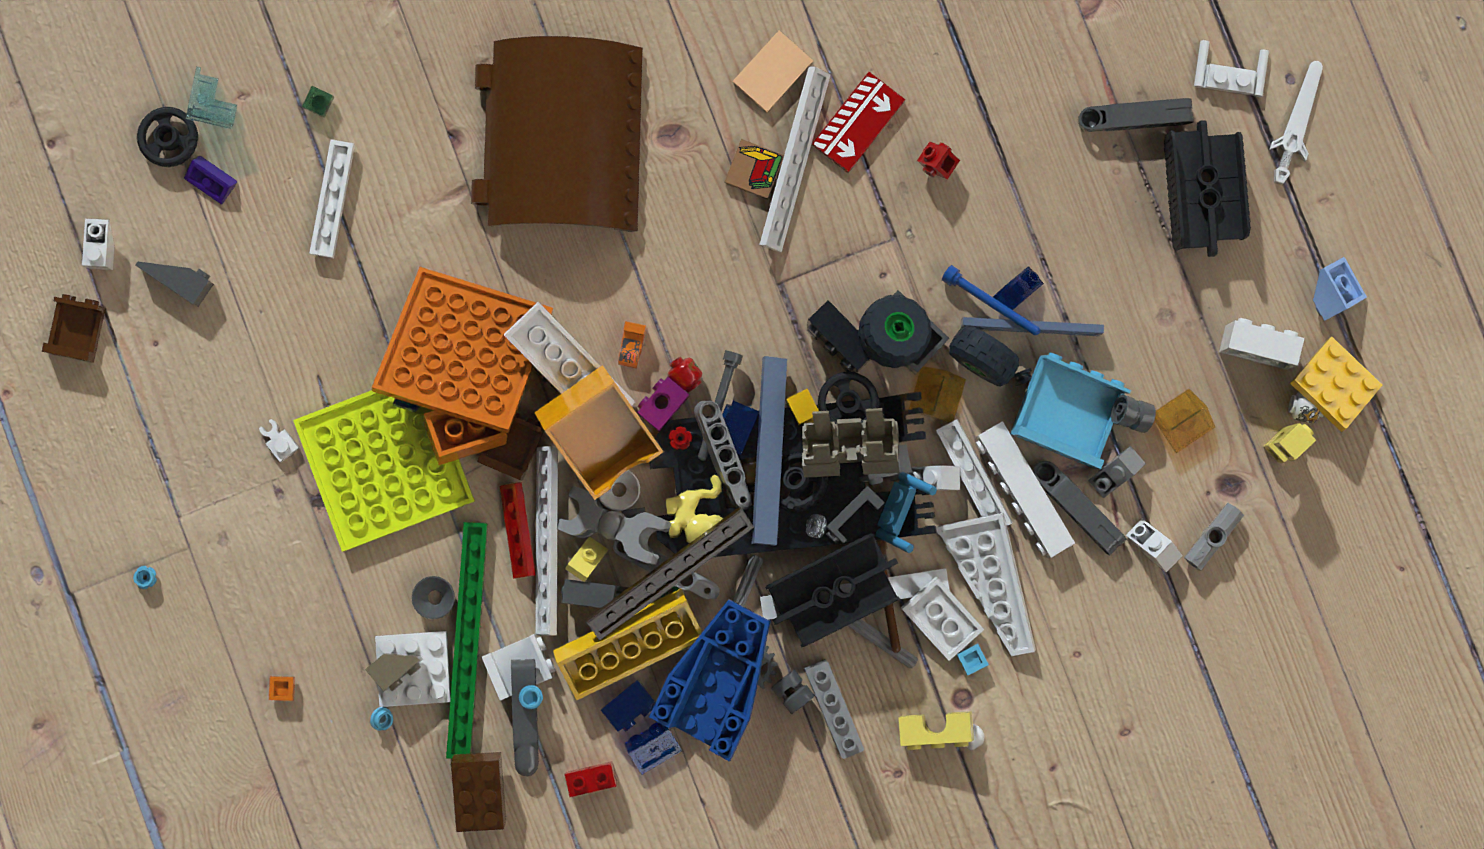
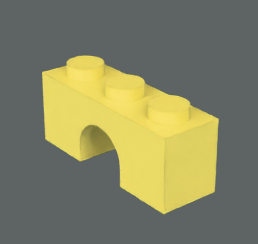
(1290, 442)
(916, 733)

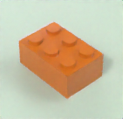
(458, 438)

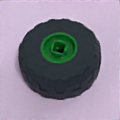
(894, 331)
(984, 355)

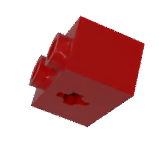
(591, 779)

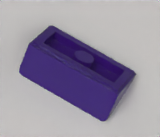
(210, 179)

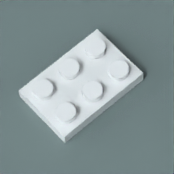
(942, 618)

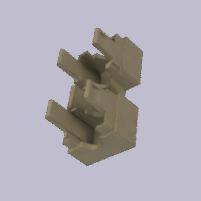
(849, 441)

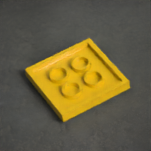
(1336, 384)

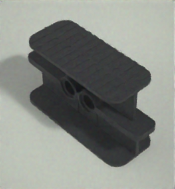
(1192, 220)
(799, 591)

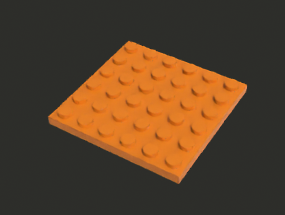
(454, 351)

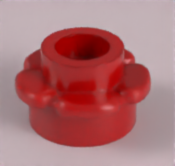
(684, 443)

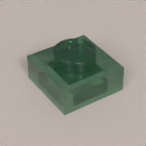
(318, 101)

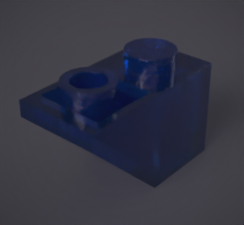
(1019, 288)

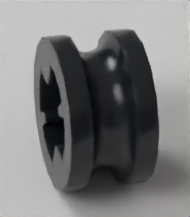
(1022, 377)

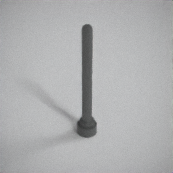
(731, 361)

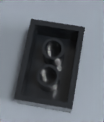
(839, 337)

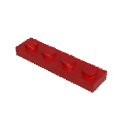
(517, 530)

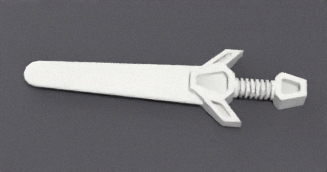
(1294, 134)

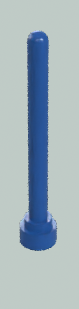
(953, 277)

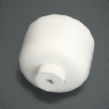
(978, 738)

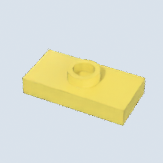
(586, 559)

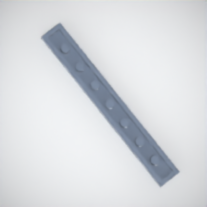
(769, 451)

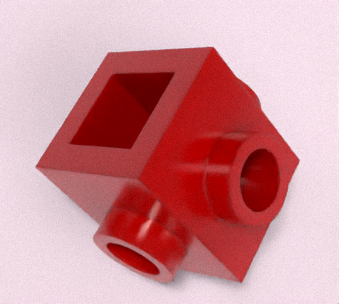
(938, 160)

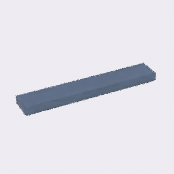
(1045, 327)

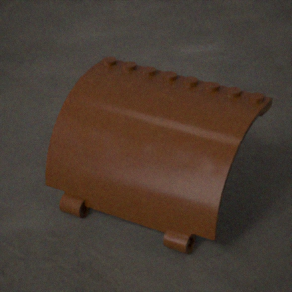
(561, 132)

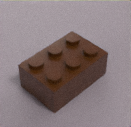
(478, 792)

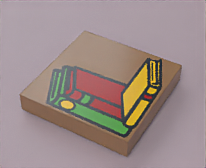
(754, 169)

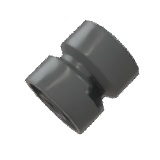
(1133, 413)
(797, 698)

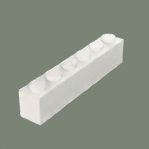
(1025, 490)

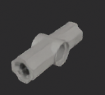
(1204, 548)

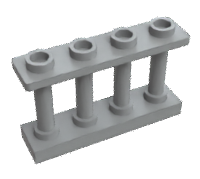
(834, 709)

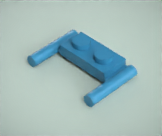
(897, 509)

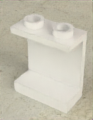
(499, 663)

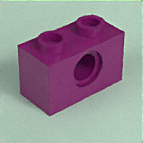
(659, 417)

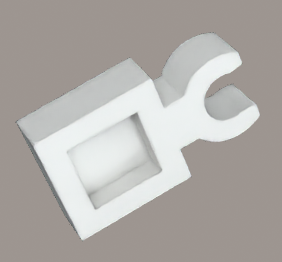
(281, 443)

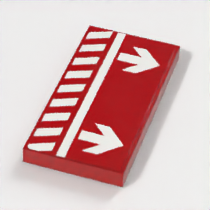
(858, 122)

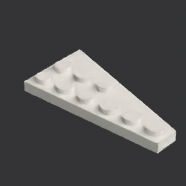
(990, 569)

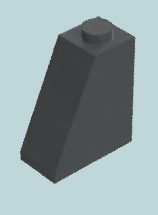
(589, 593)

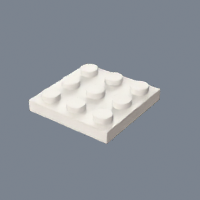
(429, 682)

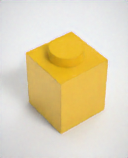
(802, 407)

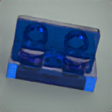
(652, 747)

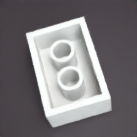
(1262, 344)

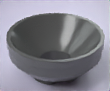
(422, 591)

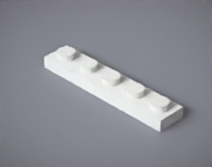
(332, 199)
(971, 470)

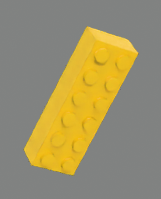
(637, 643)

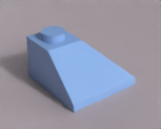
(1337, 289)

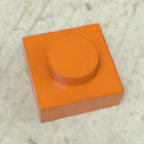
(281, 688)

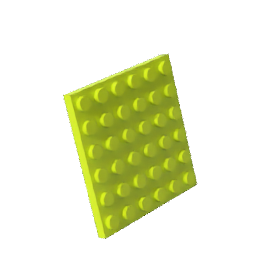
(377, 468)

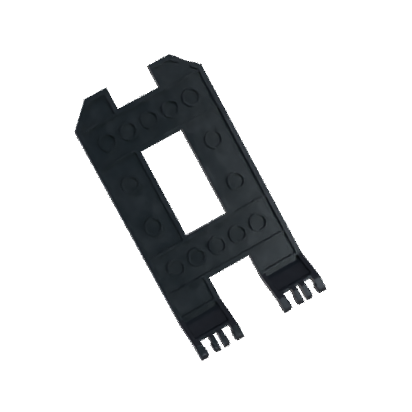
(841, 490)

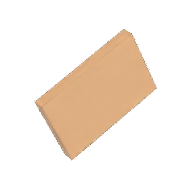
(773, 71)

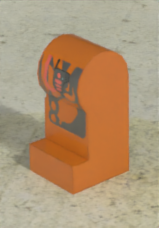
(632, 344)

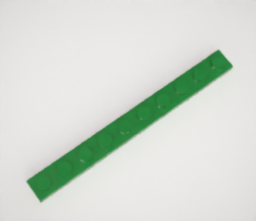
(467, 639)

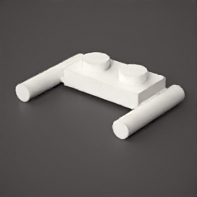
(1230, 78)

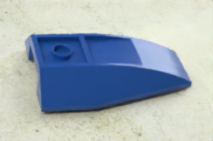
(716, 681)

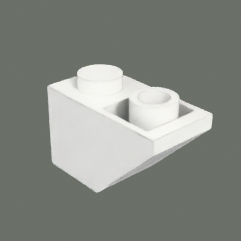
(98, 245)
(939, 476)
(1154, 545)

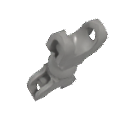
(614, 526)

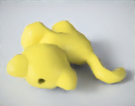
(683, 510)

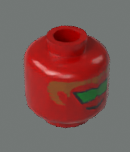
(685, 373)

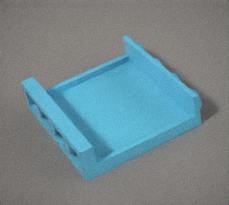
(1068, 410)

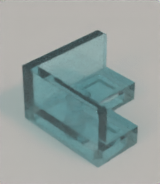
(203, 106)

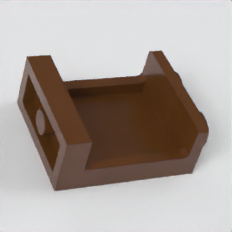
(75, 328)
(518, 451)

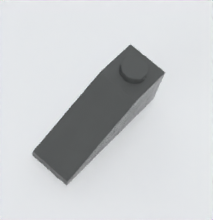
(184, 281)

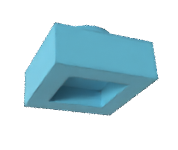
(972, 659)

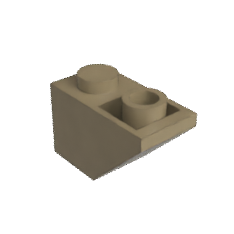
(391, 668)

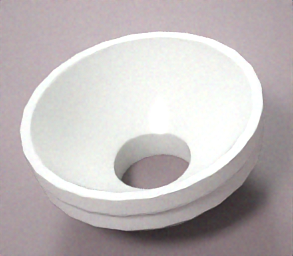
(630, 497)

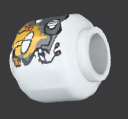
(1303, 409)

